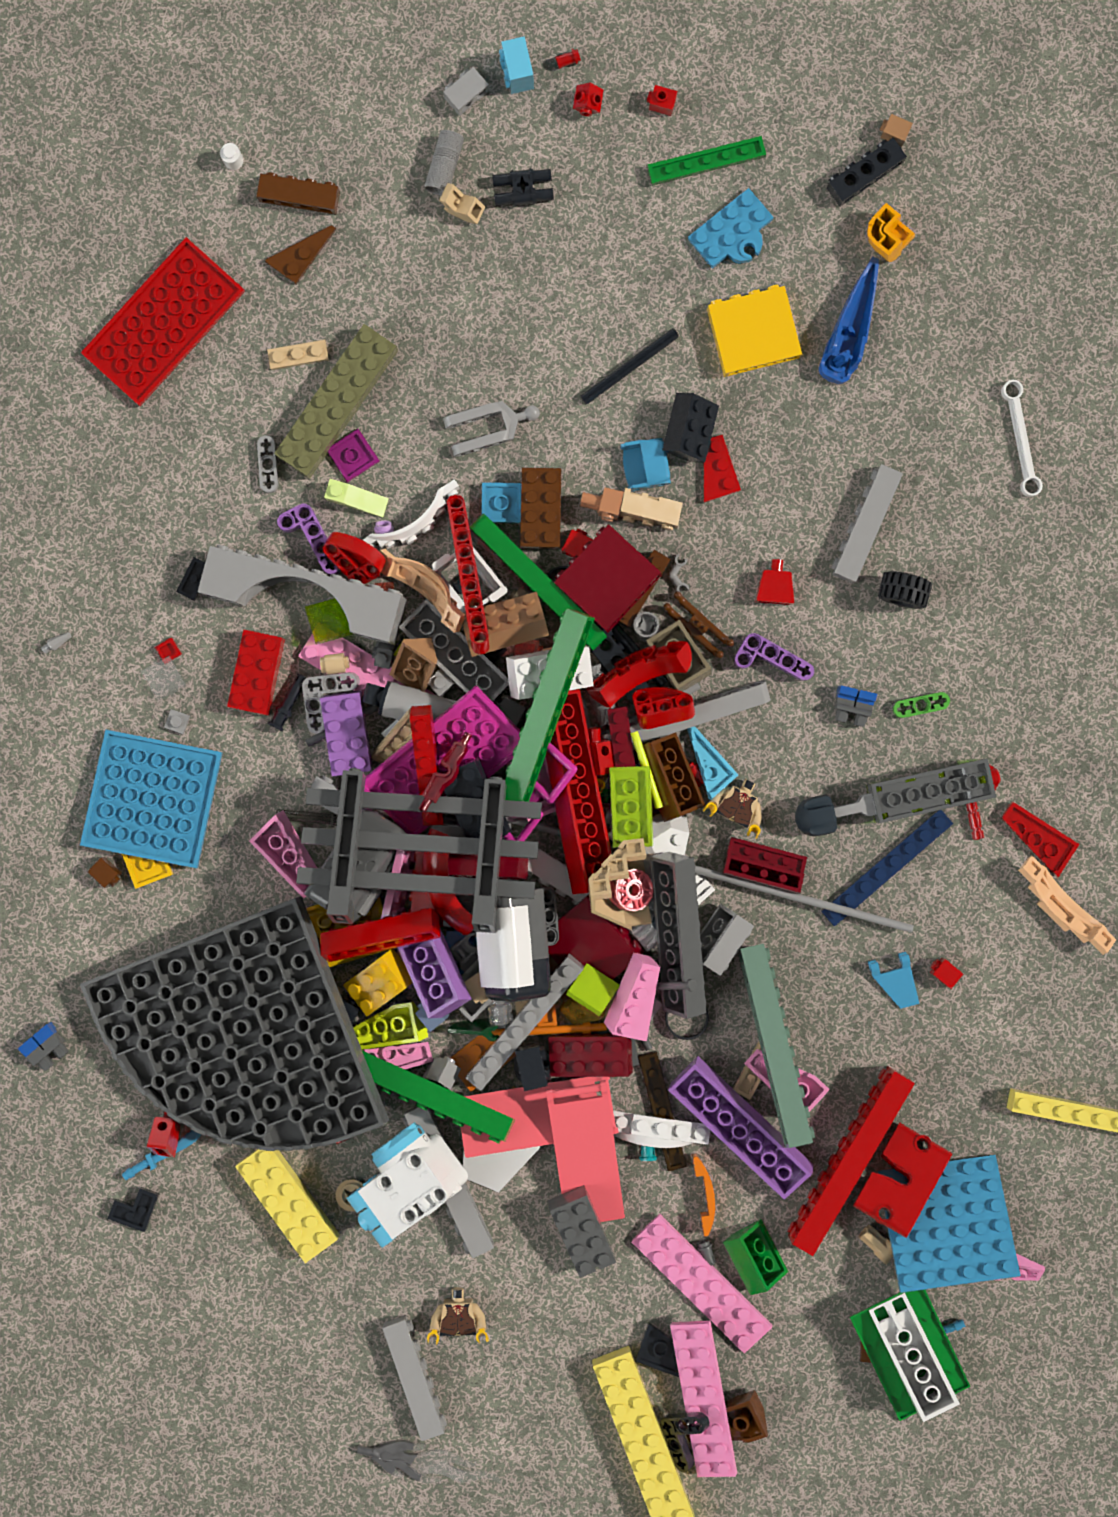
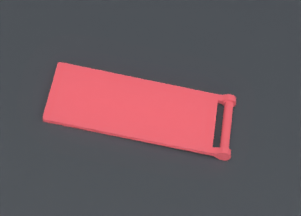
(530, 1113)
(587, 1147)

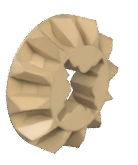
(341, 1193)

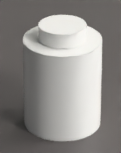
(231, 156)

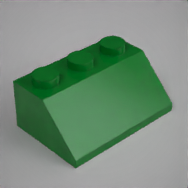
(756, 1257)

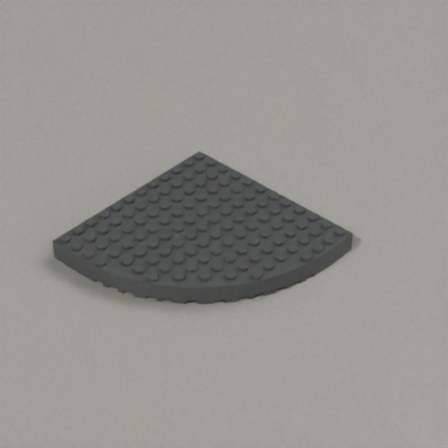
(242, 1035)

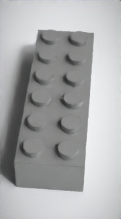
(454, 653)

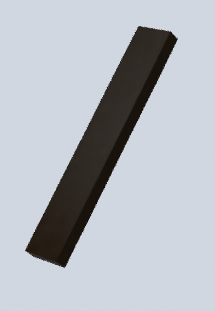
(660, 1104)

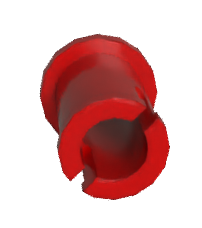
(568, 58)
(696, 773)

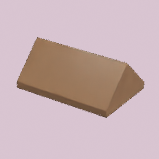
(415, 663)

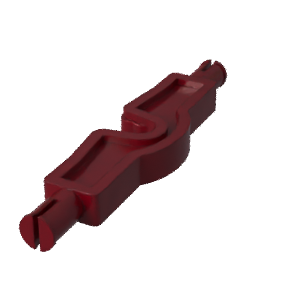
(440, 781)

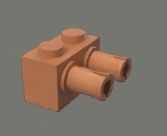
(607, 504)

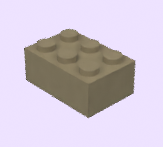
(699, 667)

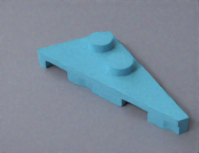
(713, 767)

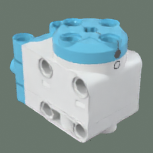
(412, 1183)

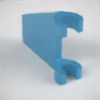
(898, 982)

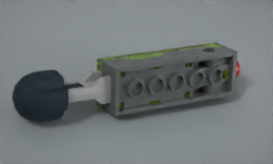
(904, 796)

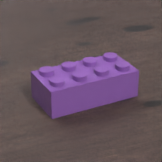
(346, 732)
(435, 976)

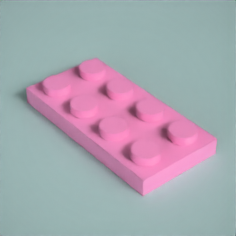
(396, 899)

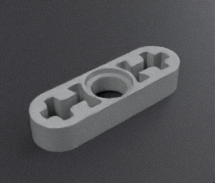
(261, 450)

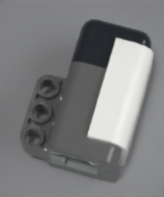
(517, 956)

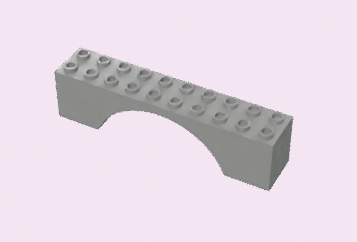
(240, 577)

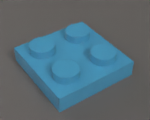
(502, 502)

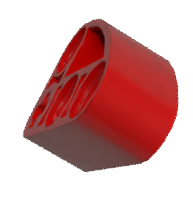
(354, 557)
(662, 706)

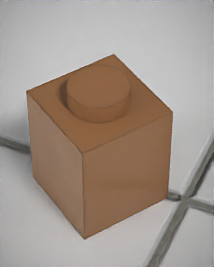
(896, 128)

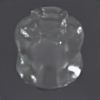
(500, 1013)

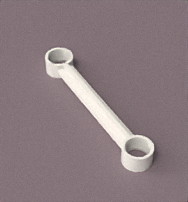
(1021, 438)

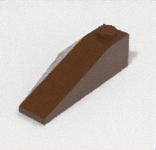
(745, 1418)

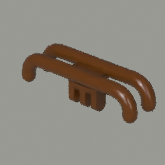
(698, 625)

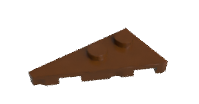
(297, 258)

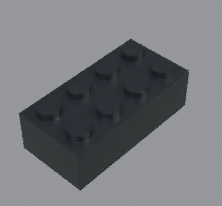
(470, 784)

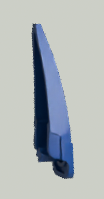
(851, 330)

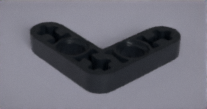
(674, 1430)

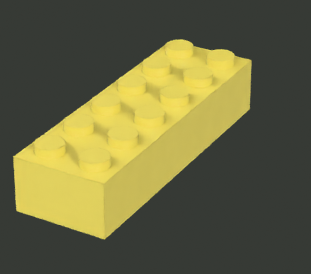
(288, 1202)

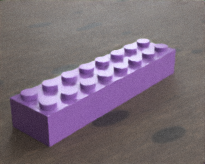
(740, 1127)

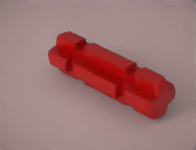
(975, 821)

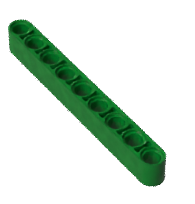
(530, 573)

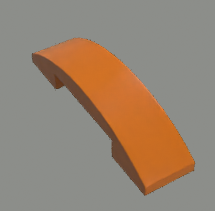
(706, 1217)

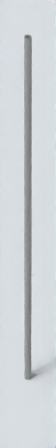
(759, 887)

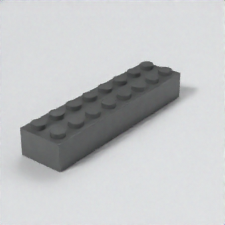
(678, 932)

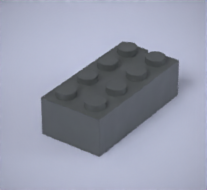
(581, 1231)

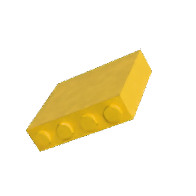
(754, 330)

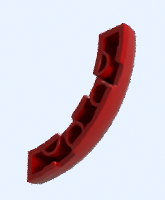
(639, 668)
(445, 904)

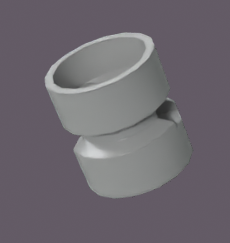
(646, 626)

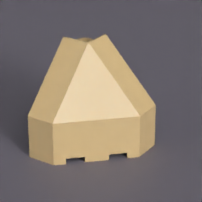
(628, 855)

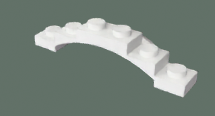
(422, 524)
(659, 1131)

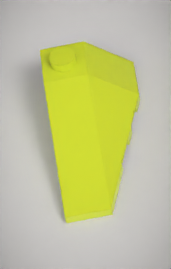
(391, 1027)

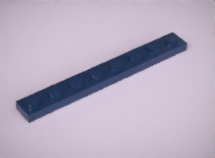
(890, 864)

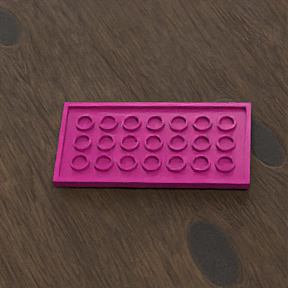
(491, 741)

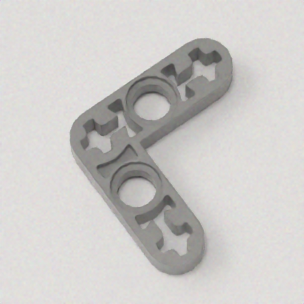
(310, 695)

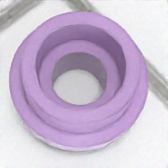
(383, 527)

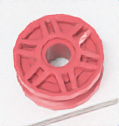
(641, 891)

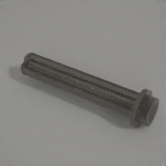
(311, 817)

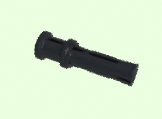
(284, 710)

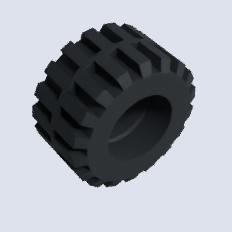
(905, 589)

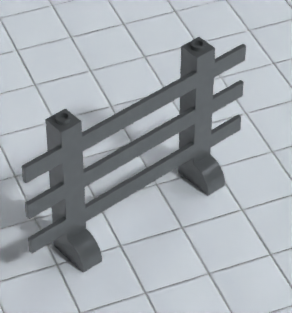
(349, 838)

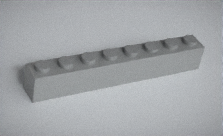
(523, 1024)
(461, 1205)

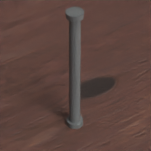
(690, 985)

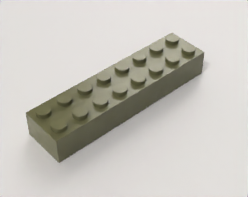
(336, 401)

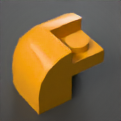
(888, 234)

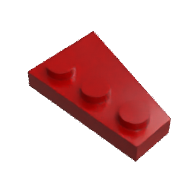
(719, 471)

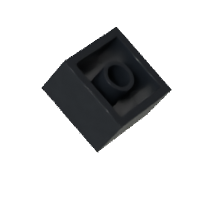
(532, 1067)

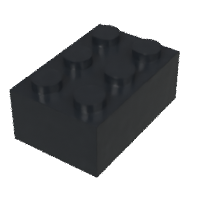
(690, 427)

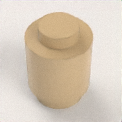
(334, 663)

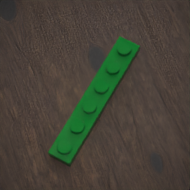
(706, 160)

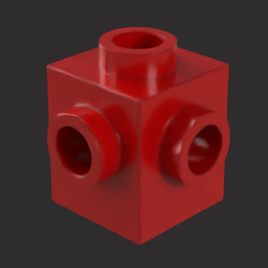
(588, 99)

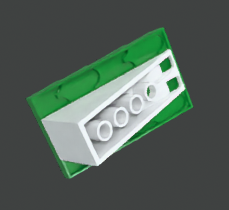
(911, 1354)

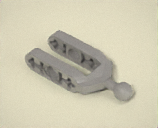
(509, 417)

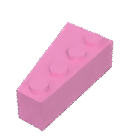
(283, 849)
(634, 1000)

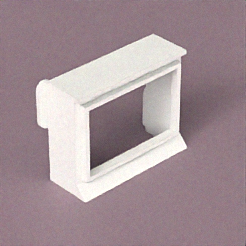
(483, 571)

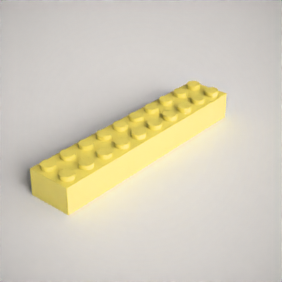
(641, 1434)

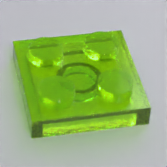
(327, 621)

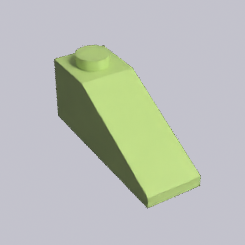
(355, 498)

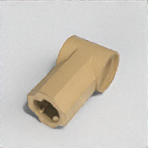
(879, 1244)

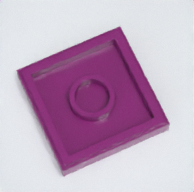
(352, 455)

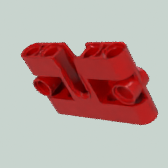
(903, 1201)

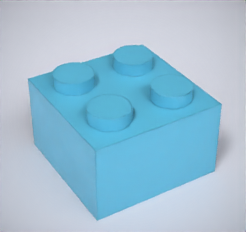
(516, 65)

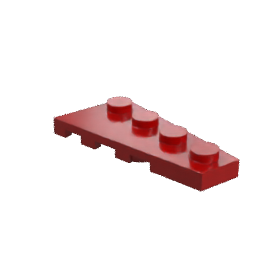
(1042, 839)

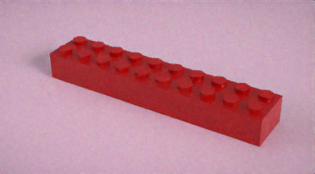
(579, 803)
(850, 1160)

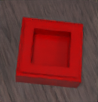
(168, 648)

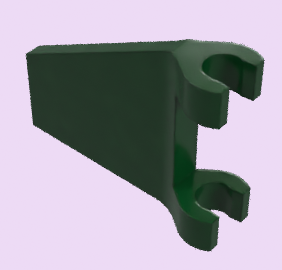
(476, 1027)

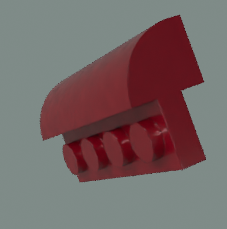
(764, 865)

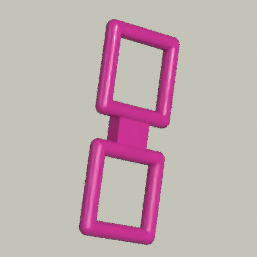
(540, 792)

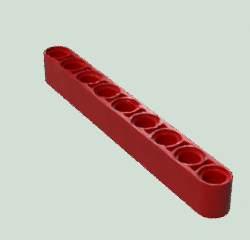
(470, 580)

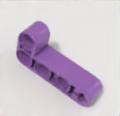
(306, 524)
(776, 660)

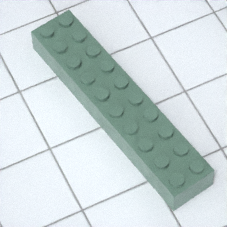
(775, 1046)

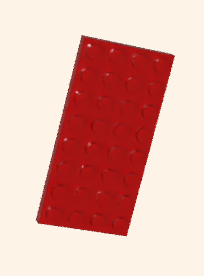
(163, 321)

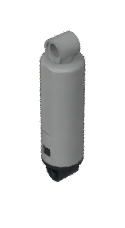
(397, 699)

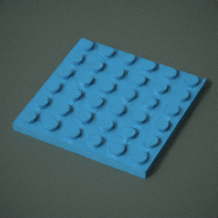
(151, 799)
(960, 1231)

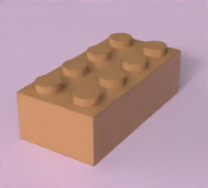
(512, 622)

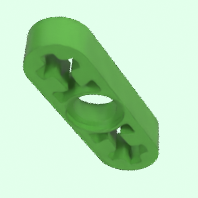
(936, 707)

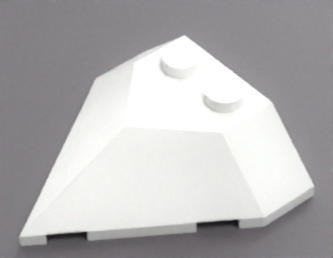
(667, 837)

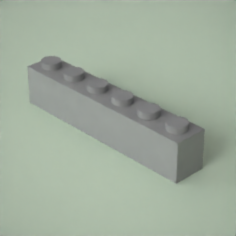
(867, 523)
(414, 1377)

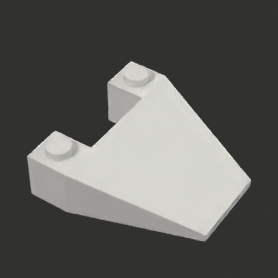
(498, 1168)

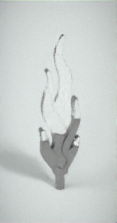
(418, 1464)

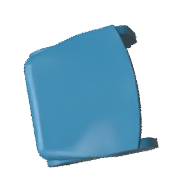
(645, 464)

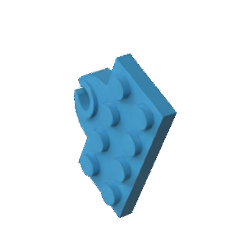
(732, 231)

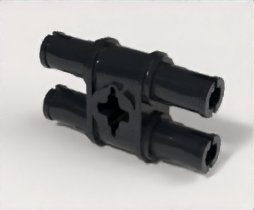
(517, 196)

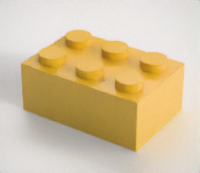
(379, 982)

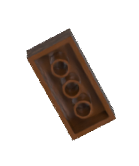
(540, 508)
(673, 777)

